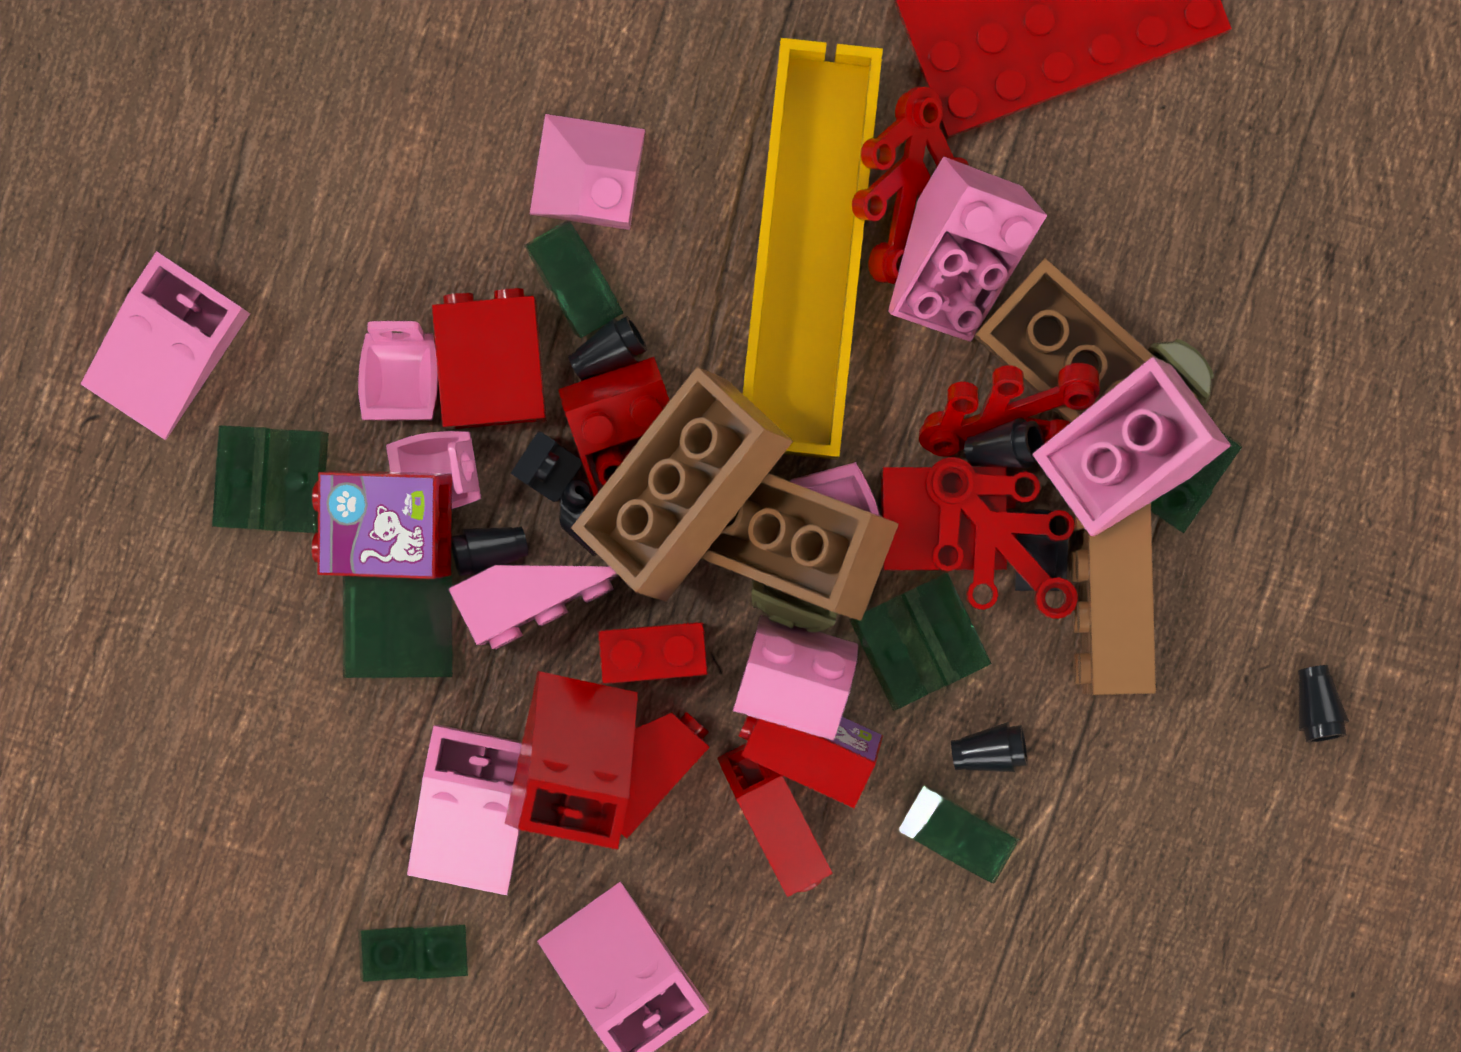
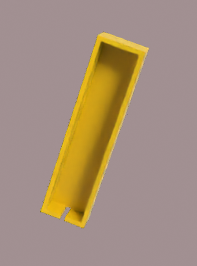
(811, 242)

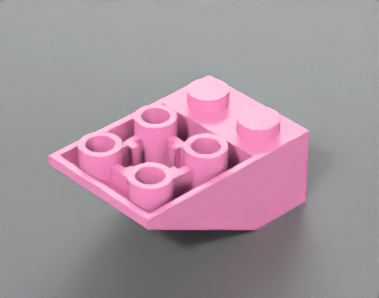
(962, 248)
(163, 345)
(511, 596)
(464, 809)
(623, 974)

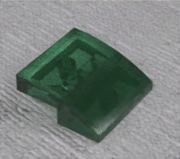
(267, 478)
(397, 627)
(920, 641)

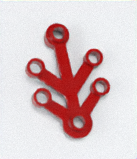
(917, 122)
(947, 431)
(994, 531)

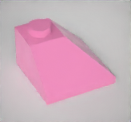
(587, 172)

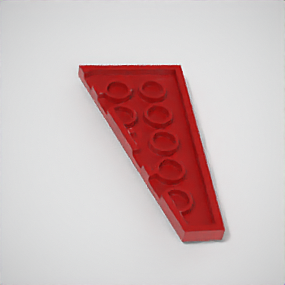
(1019, 53)

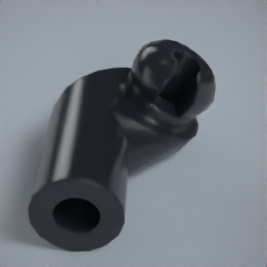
(572, 504)

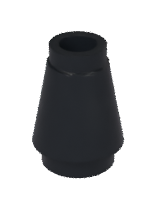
(608, 349)
(1005, 445)
(486, 547)
(1320, 706)
(993, 749)

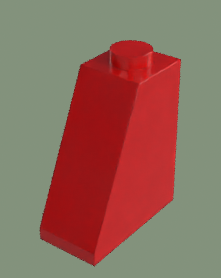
(660, 758)
(776, 822)

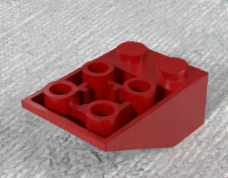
(612, 415)
(575, 761)

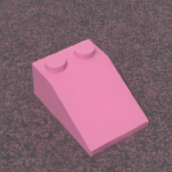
(1131, 447)
(797, 678)

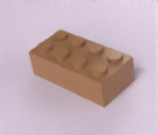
(1056, 325)
(681, 484)
(806, 546)
(1115, 607)

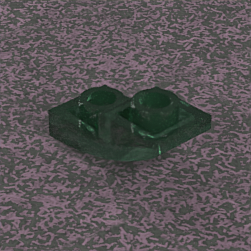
(574, 279)
(1185, 501)
(959, 834)
(413, 952)

